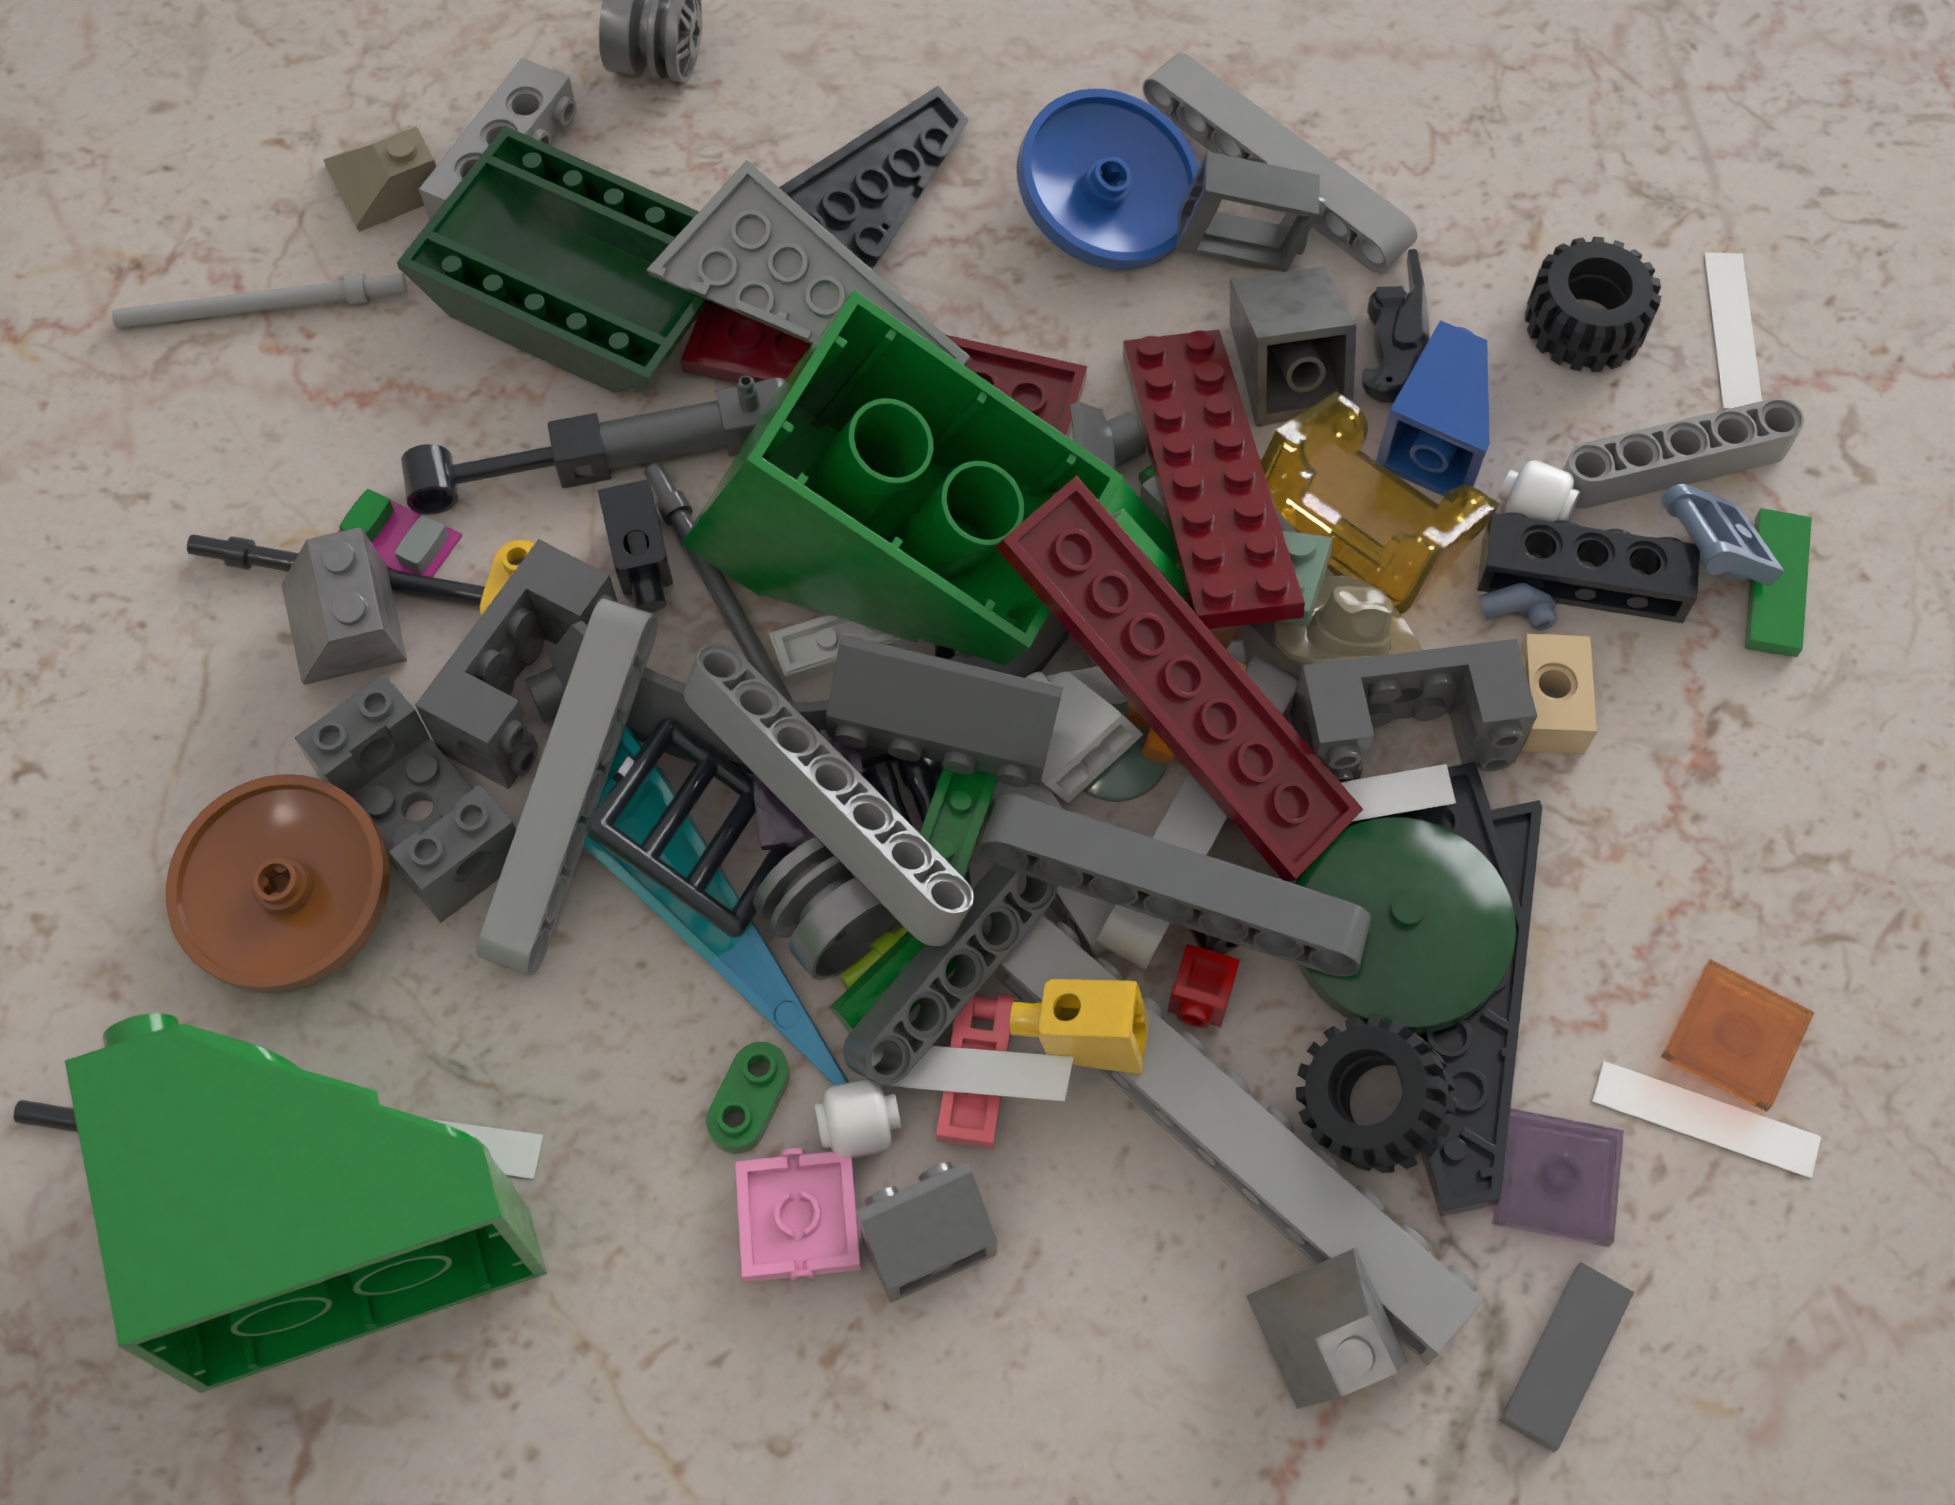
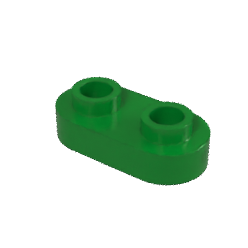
(749, 1094)

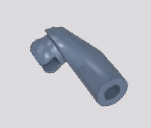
(1524, 600)

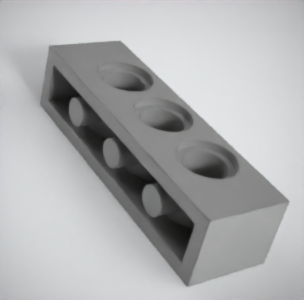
(528, 101)

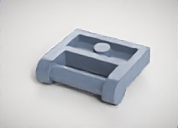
(1722, 535)

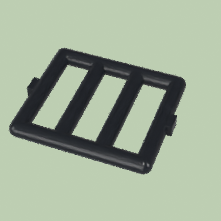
(646, 856)

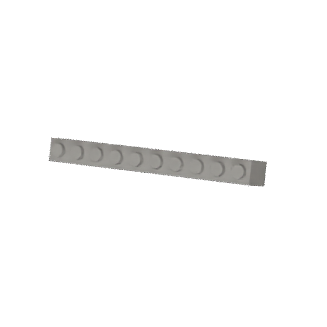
(1261, 1156)

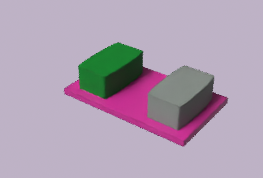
(401, 535)

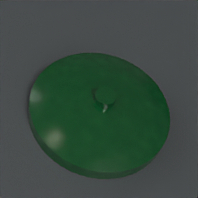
(1435, 929)

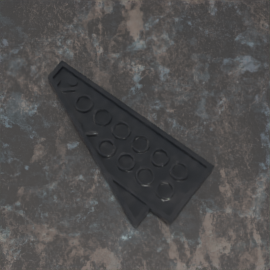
(1483, 1047)

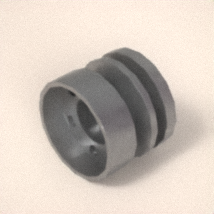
(653, 33)
(822, 910)

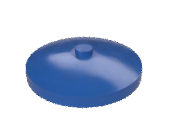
(1106, 177)

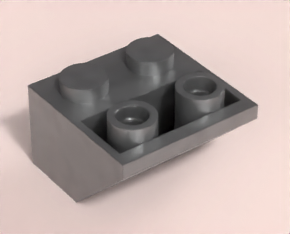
(926, 1230)

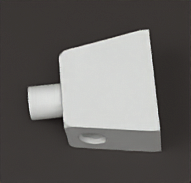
(1085, 737)

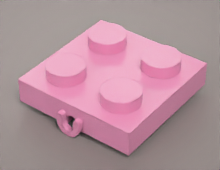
(797, 1216)

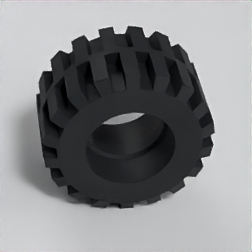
(1598, 274)
(1338, 1068)

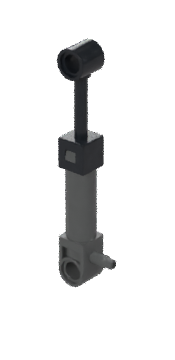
(588, 449)

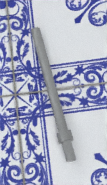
(353, 288)

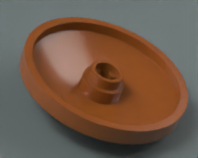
(277, 883)

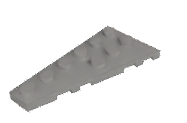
(777, 264)

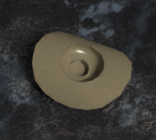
(1347, 624)

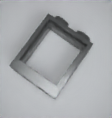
(1241, 238)

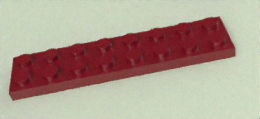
(734, 346)
(1211, 481)
(1180, 679)

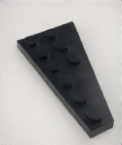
(878, 177)

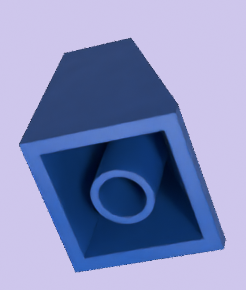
(1441, 415)

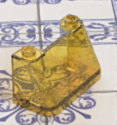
(1376, 520)

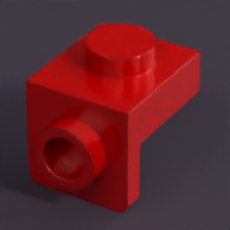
(1203, 987)

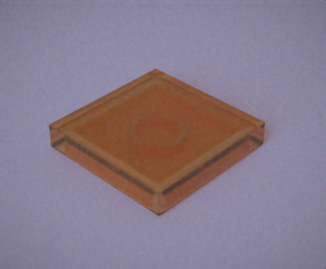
(1737, 1035)

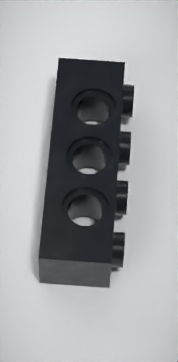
(1610, 586)

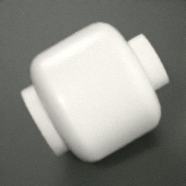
(1540, 492)
(857, 1118)

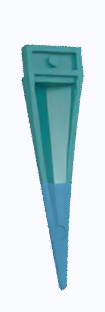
(741, 960)

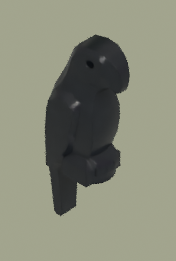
(1399, 333)

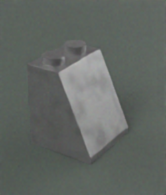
(1292, 341)
(341, 608)

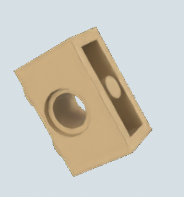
(1565, 668)

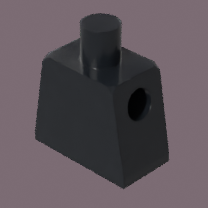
(637, 543)

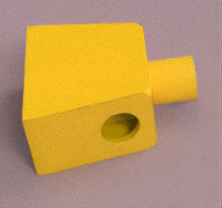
(1090, 1020)

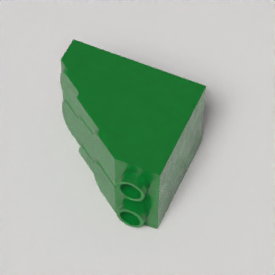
(888, 489)
(275, 1205)

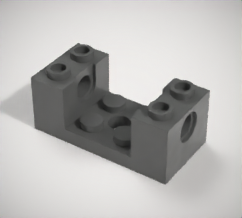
(1475, 683)
(470, 698)
(386, 763)

